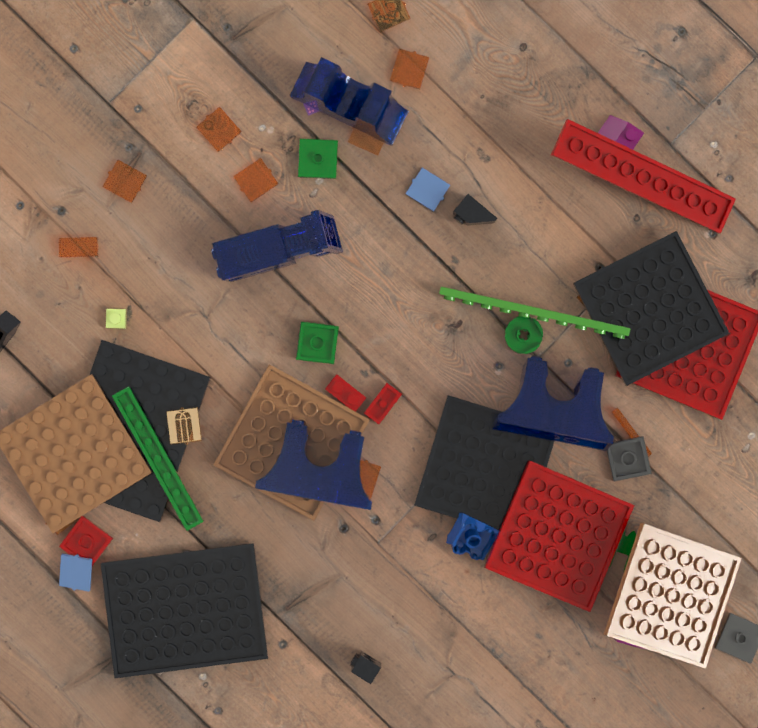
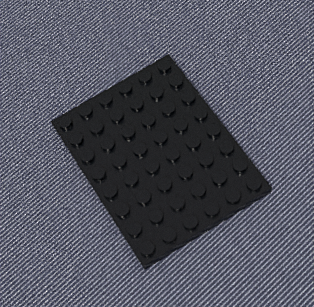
(158, 389)
(184, 610)

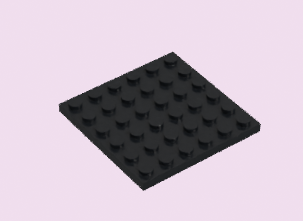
(660, 300)
(474, 465)

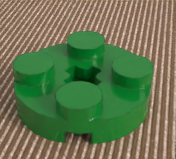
(520, 345)

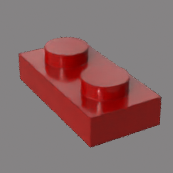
(345, 393)
(382, 403)

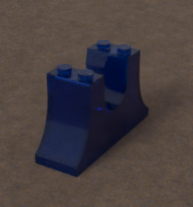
(349, 101)
(544, 417)
(300, 477)

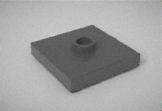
(629, 458)
(739, 638)

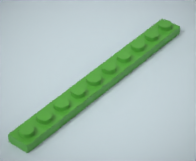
(543, 314)

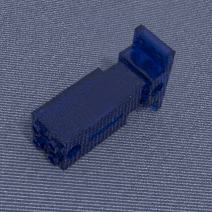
(276, 247)

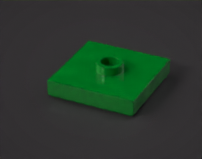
(318, 158)
(317, 342)

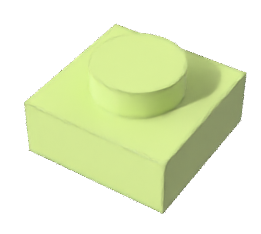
(116, 318)

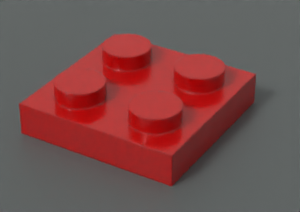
(86, 540)

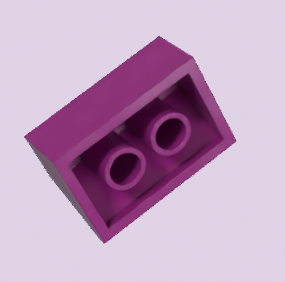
(621, 132)

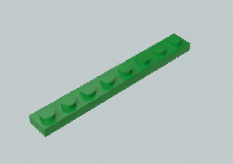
(157, 458)

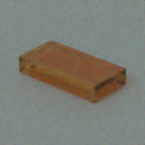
(78, 247)

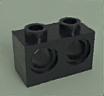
(365, 666)

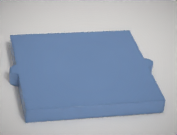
(427, 189)
(75, 572)

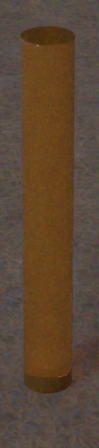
(626, 425)

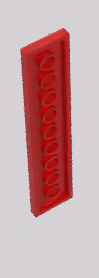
(643, 176)

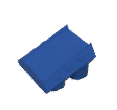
(471, 537)

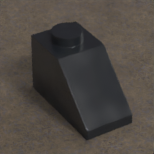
(472, 213)
(8, 328)

